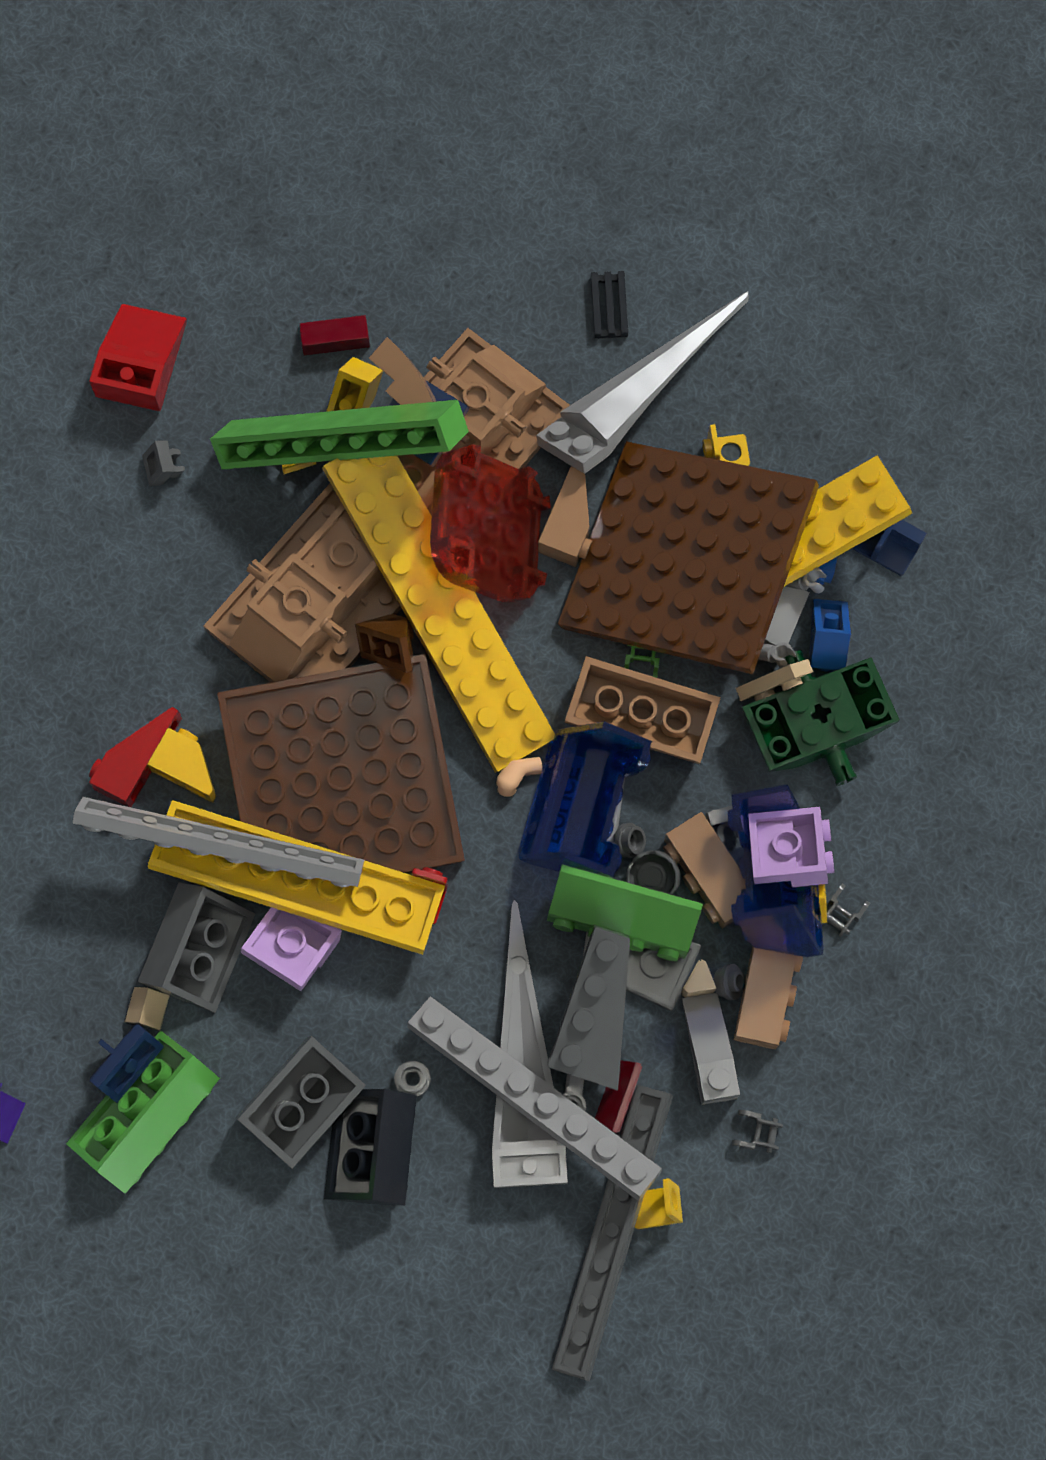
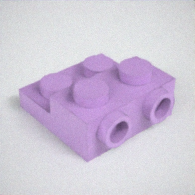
(790, 847)
(291, 946)

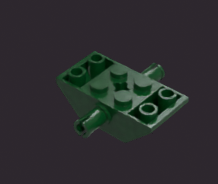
(853, 709)

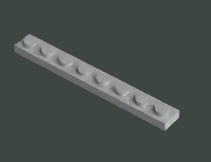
(208, 839)
(534, 1098)

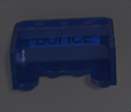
(579, 798)
(773, 913)

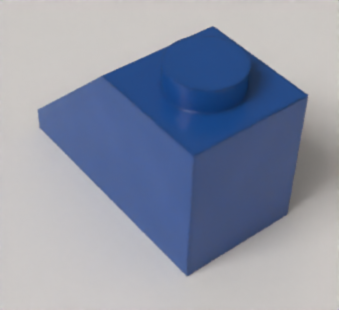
(829, 635)

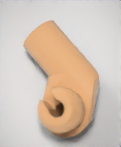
(513, 774)

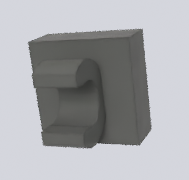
(159, 463)
(720, 819)

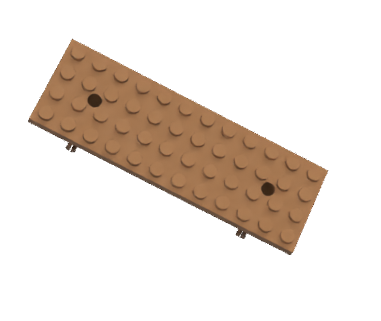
(320, 579)

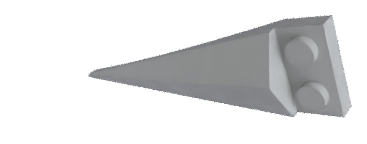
(601, 419)
(520, 1148)

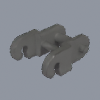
(836, 923)
(774, 1125)

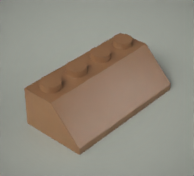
(655, 709)

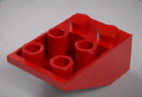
(137, 357)

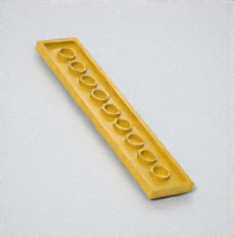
(442, 614)

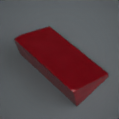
(334, 335)
(616, 1102)

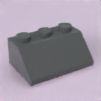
(196, 946)
(300, 1101)

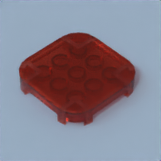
(487, 525)

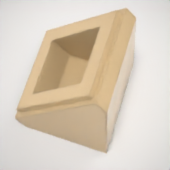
(699, 982)
(147, 1008)

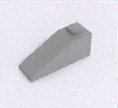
(710, 1049)

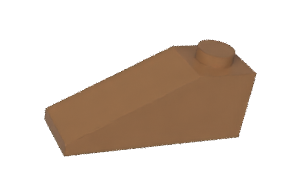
(568, 524)

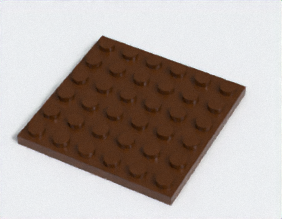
(689, 556)
(346, 764)

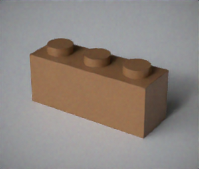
(707, 867)
(766, 998)

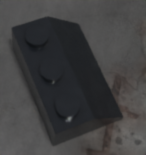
(372, 1149)

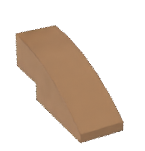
(408, 383)

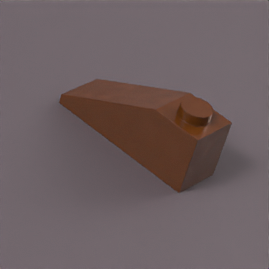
(387, 641)

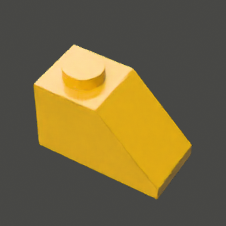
(355, 386)
(183, 763)

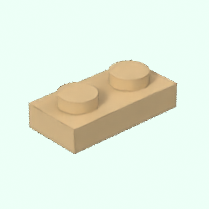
(785, 677)

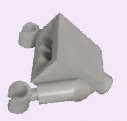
(786, 617)

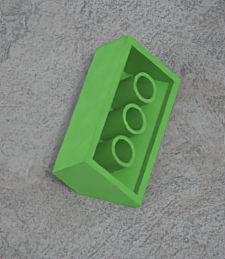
(645, 915)
(128, 1135)

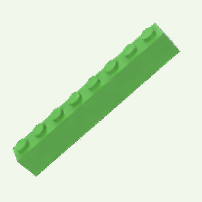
(340, 435)

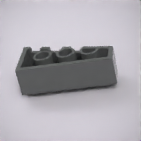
(593, 1020)

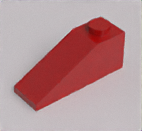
(125, 766)

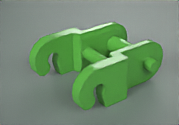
(654, 661)

